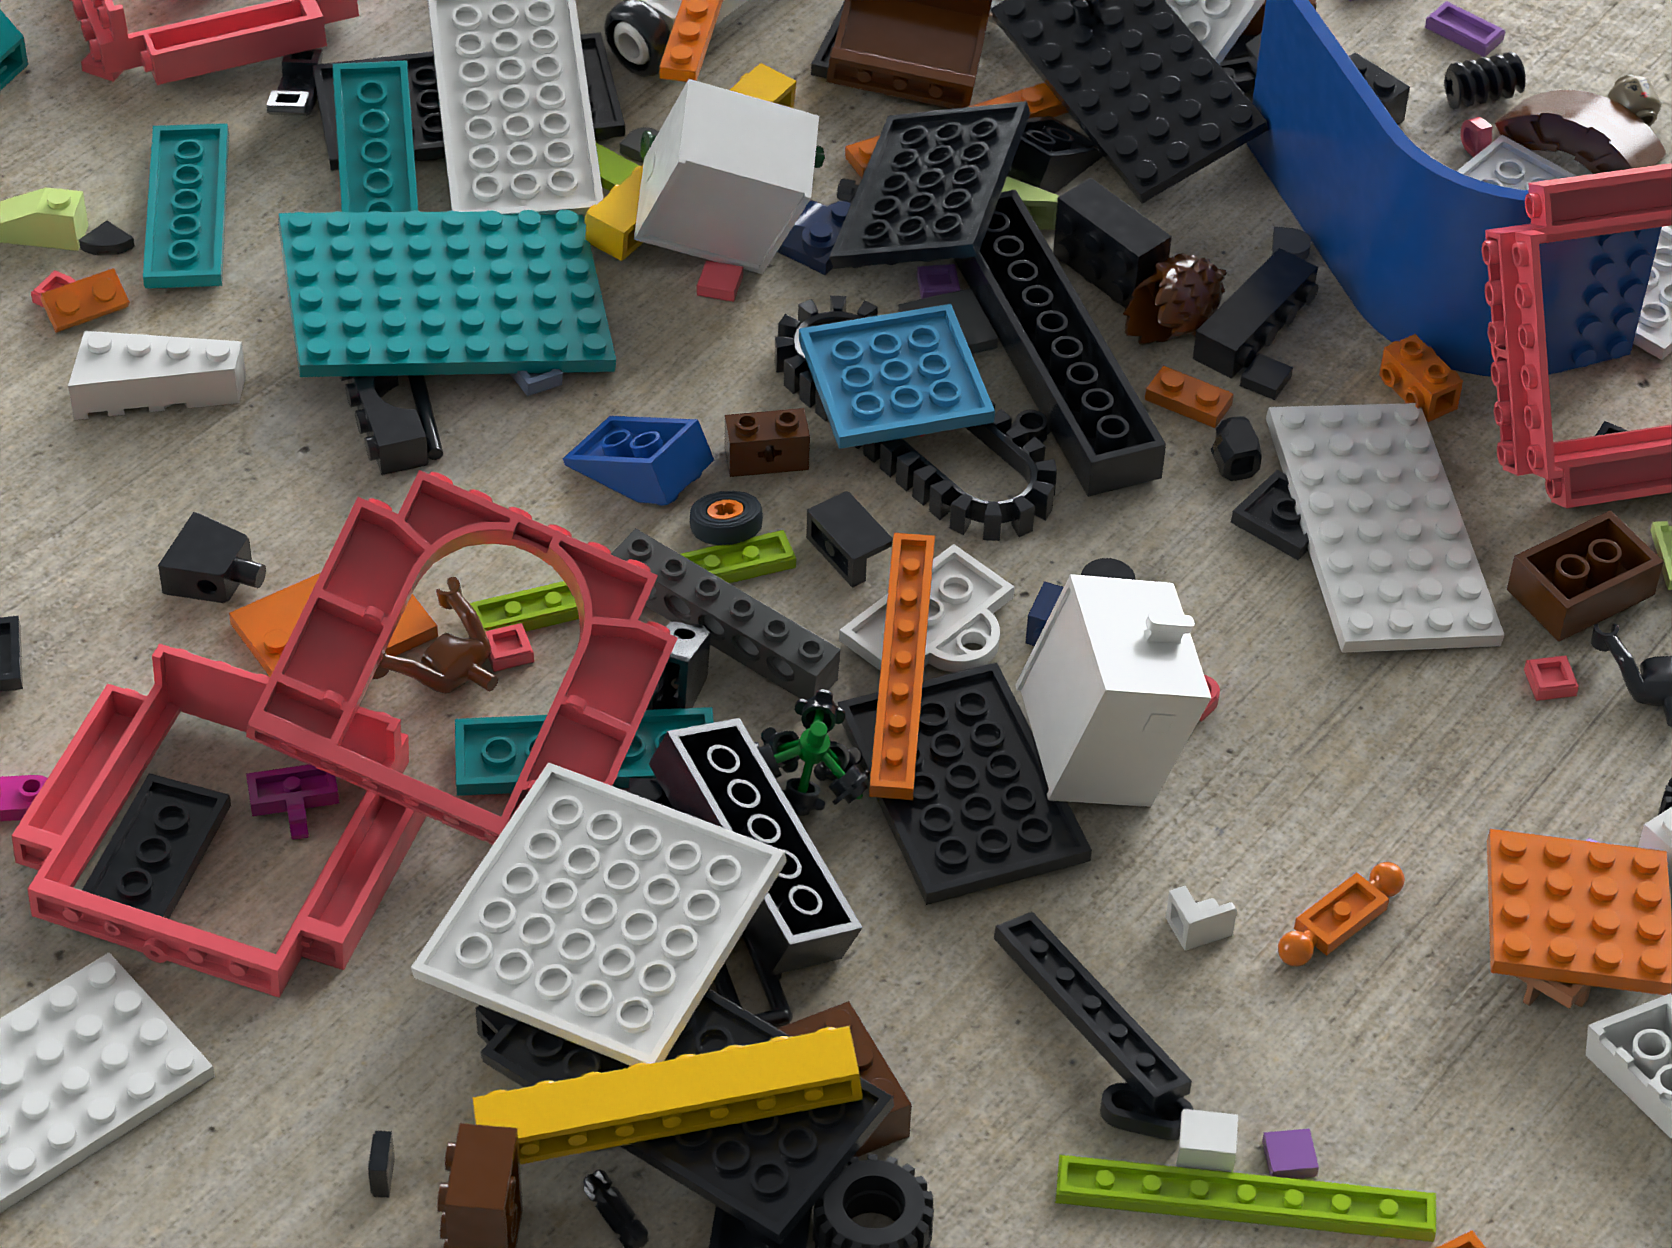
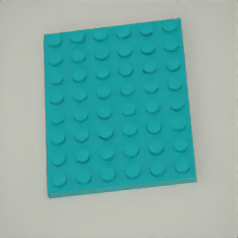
(443, 293)

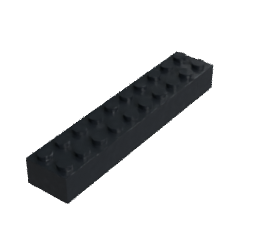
(1061, 354)

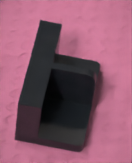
(846, 535)

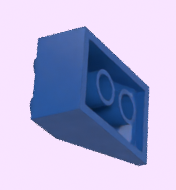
(643, 456)

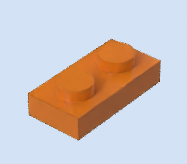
(84, 300)
(1189, 396)

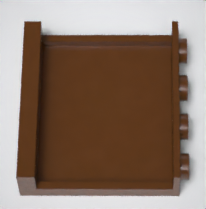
(911, 48)

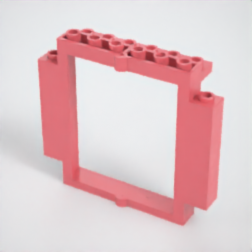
(208, 41)
(1588, 467)
(104, 767)

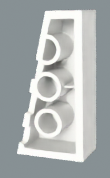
(153, 372)

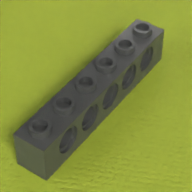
(735, 620)

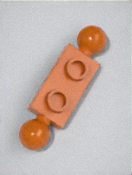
(1341, 914)

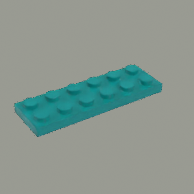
(375, 137)
(186, 206)
(495, 749)

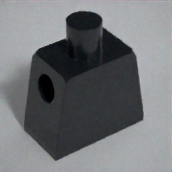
(209, 562)
(687, 664)

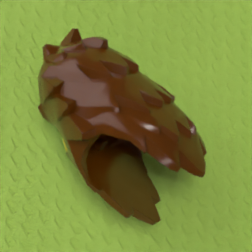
(1174, 299)

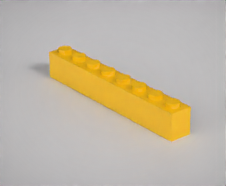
(613, 220)
(677, 1095)

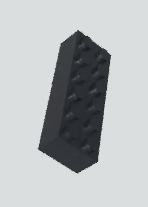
(724, 780)

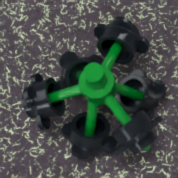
(814, 747)

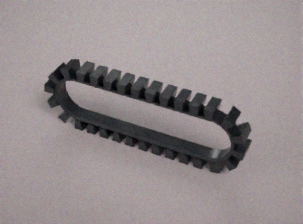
(909, 465)

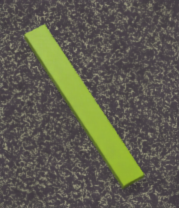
(556, 605)
(1246, 1198)

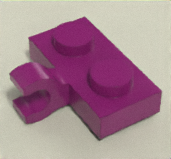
(291, 792)

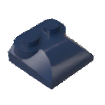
(815, 235)

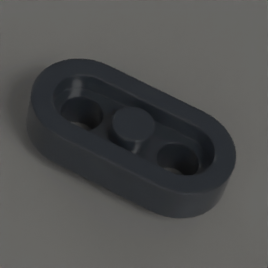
(1127, 1111)

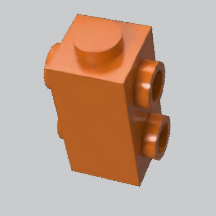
(1421, 377)

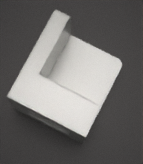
(1200, 921)
(1207, 1140)

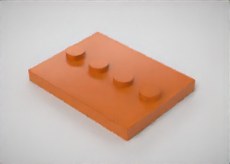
(270, 621)

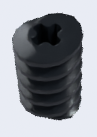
(1484, 78)

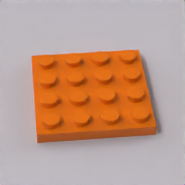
(1579, 912)

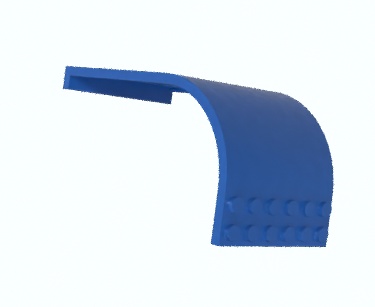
(1412, 230)

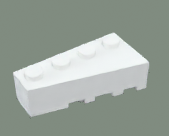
(1637, 1056)

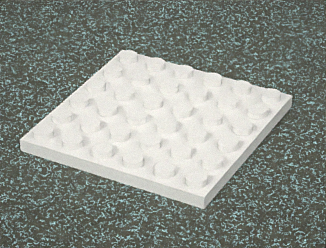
(600, 916)

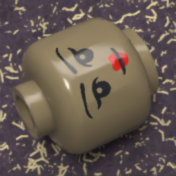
(1638, 96)

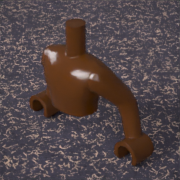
(449, 659)

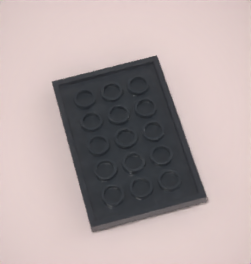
(931, 186)
(977, 789)

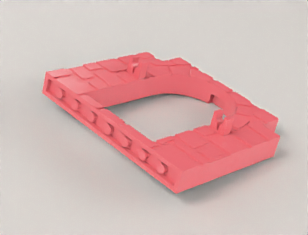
(360, 605)

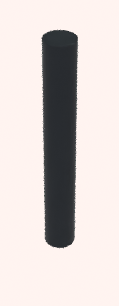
(426, 415)

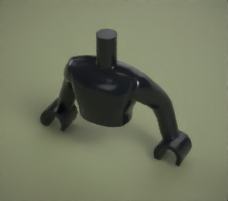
(1655, 681)

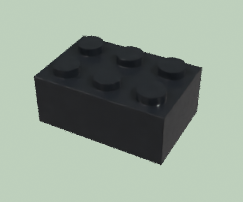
(1107, 240)

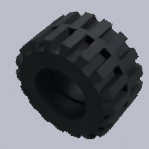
(879, 1189)

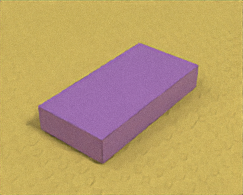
(1465, 28)

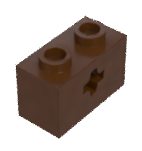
(767, 442)

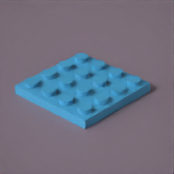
(896, 376)

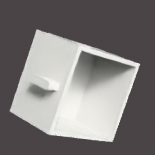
(726, 177)
(1113, 690)

